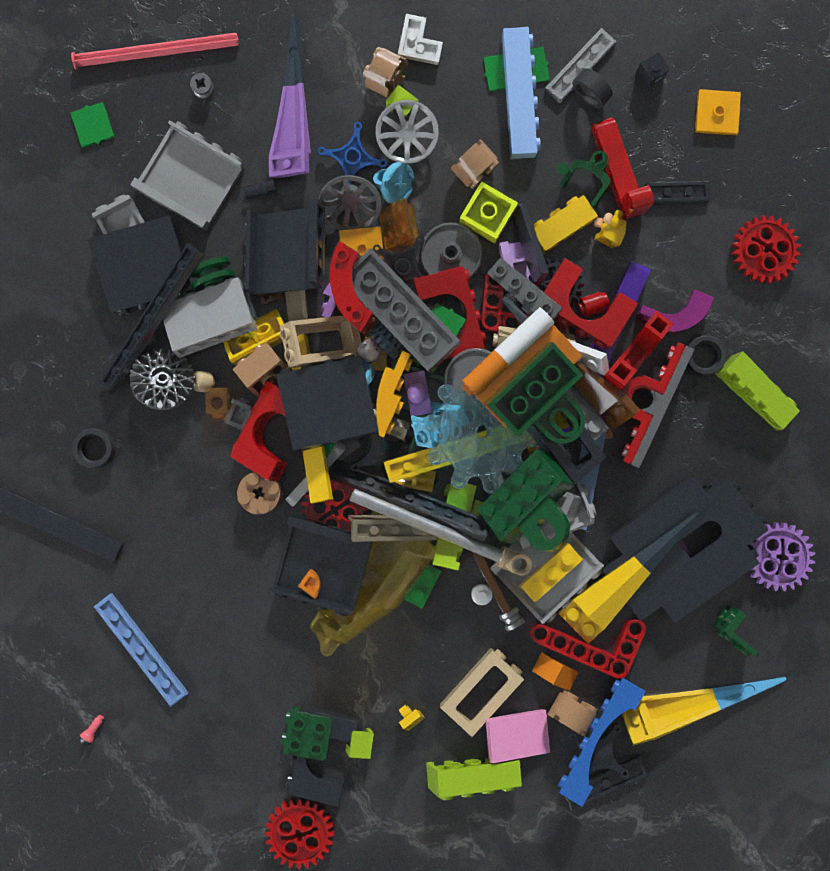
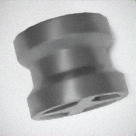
(205, 90)
(512, 619)

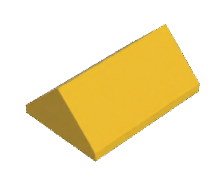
(267, 331)

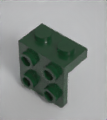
(726, 623)
(306, 734)

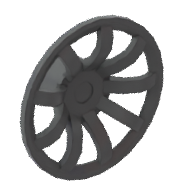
(350, 200)

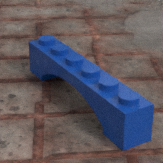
(576, 785)

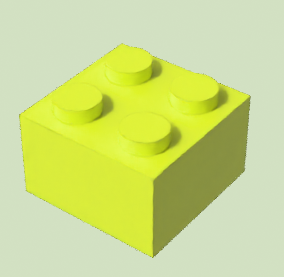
(488, 212)

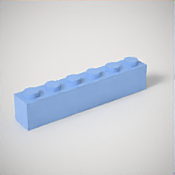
(519, 92)

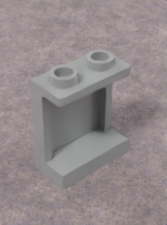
(118, 215)

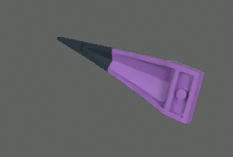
(291, 137)

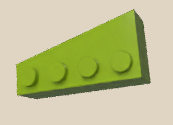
(758, 390)
(447, 553)
(472, 777)

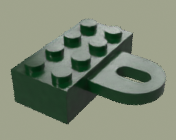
(538, 394)
(527, 501)

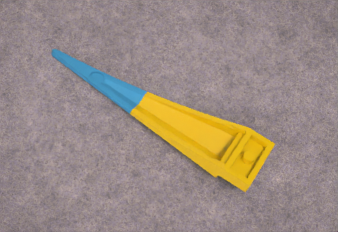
(669, 712)

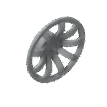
(407, 132)

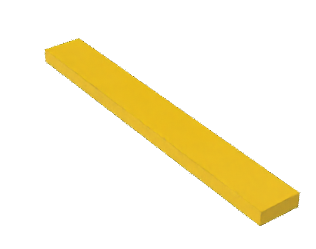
(315, 459)

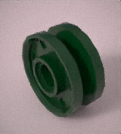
(211, 273)

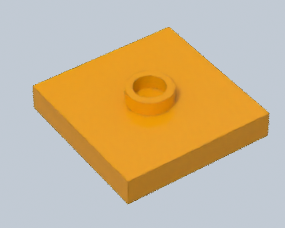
(717, 112)
(362, 239)

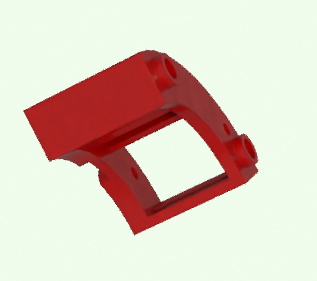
(343, 289)

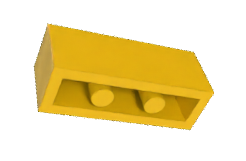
(564, 223)
(550, 572)

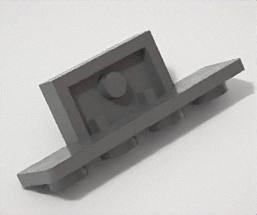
(522, 290)

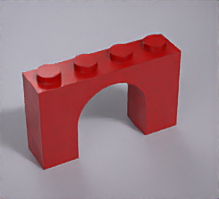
(455, 282)
(602, 330)
(638, 350)
(250, 447)

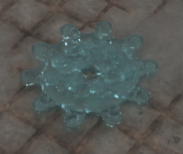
(465, 449)

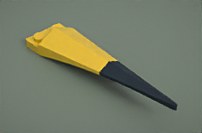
(600, 603)

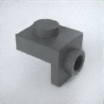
(239, 413)

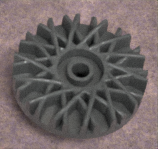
(452, 238)
(461, 365)
(162, 380)

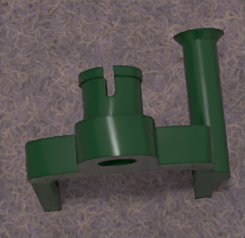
(592, 166)

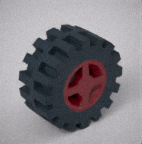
(387, 341)

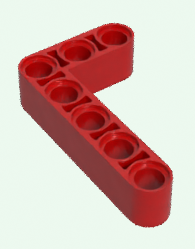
(629, 197)
(496, 311)
(590, 650)

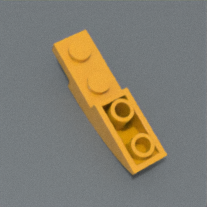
(387, 401)

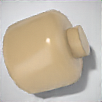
(203, 380)

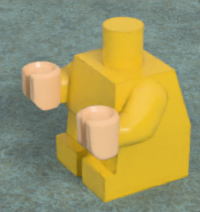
(612, 230)

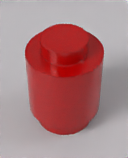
(593, 304)

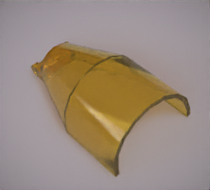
(387, 580)

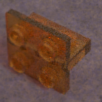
(398, 224)

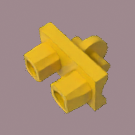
(421, 481)

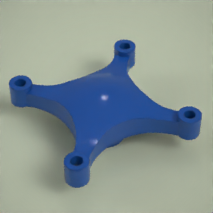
(352, 155)

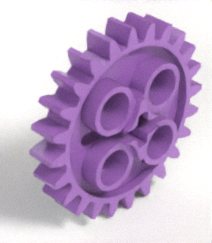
(798, 559)

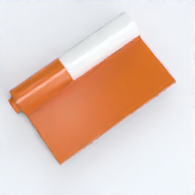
(514, 354)

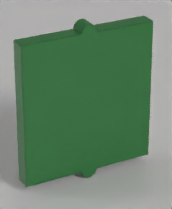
(92, 124)

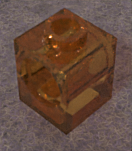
(214, 393)

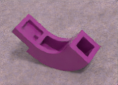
(693, 312)

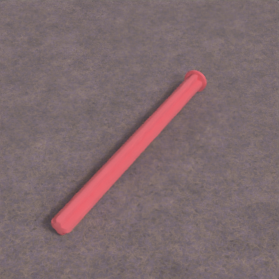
(154, 50)

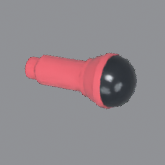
(87, 736)

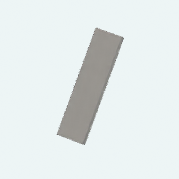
(587, 57)

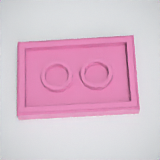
(517, 736)

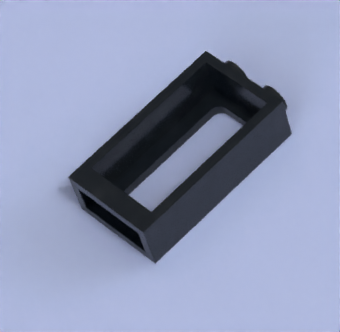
(581, 468)

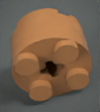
(385, 72)
(474, 164)
(248, 497)
(572, 713)

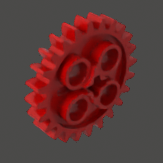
(754, 264)
(341, 520)
(305, 851)

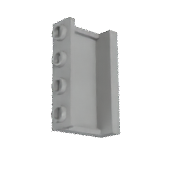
(208, 317)

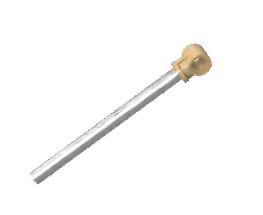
(504, 557)

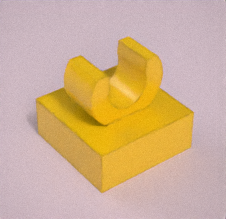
(410, 718)

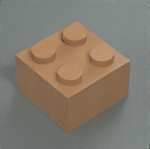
(259, 368)

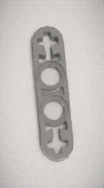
(302, 488)

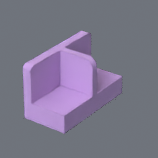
(514, 256)

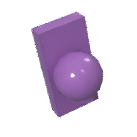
(417, 393)

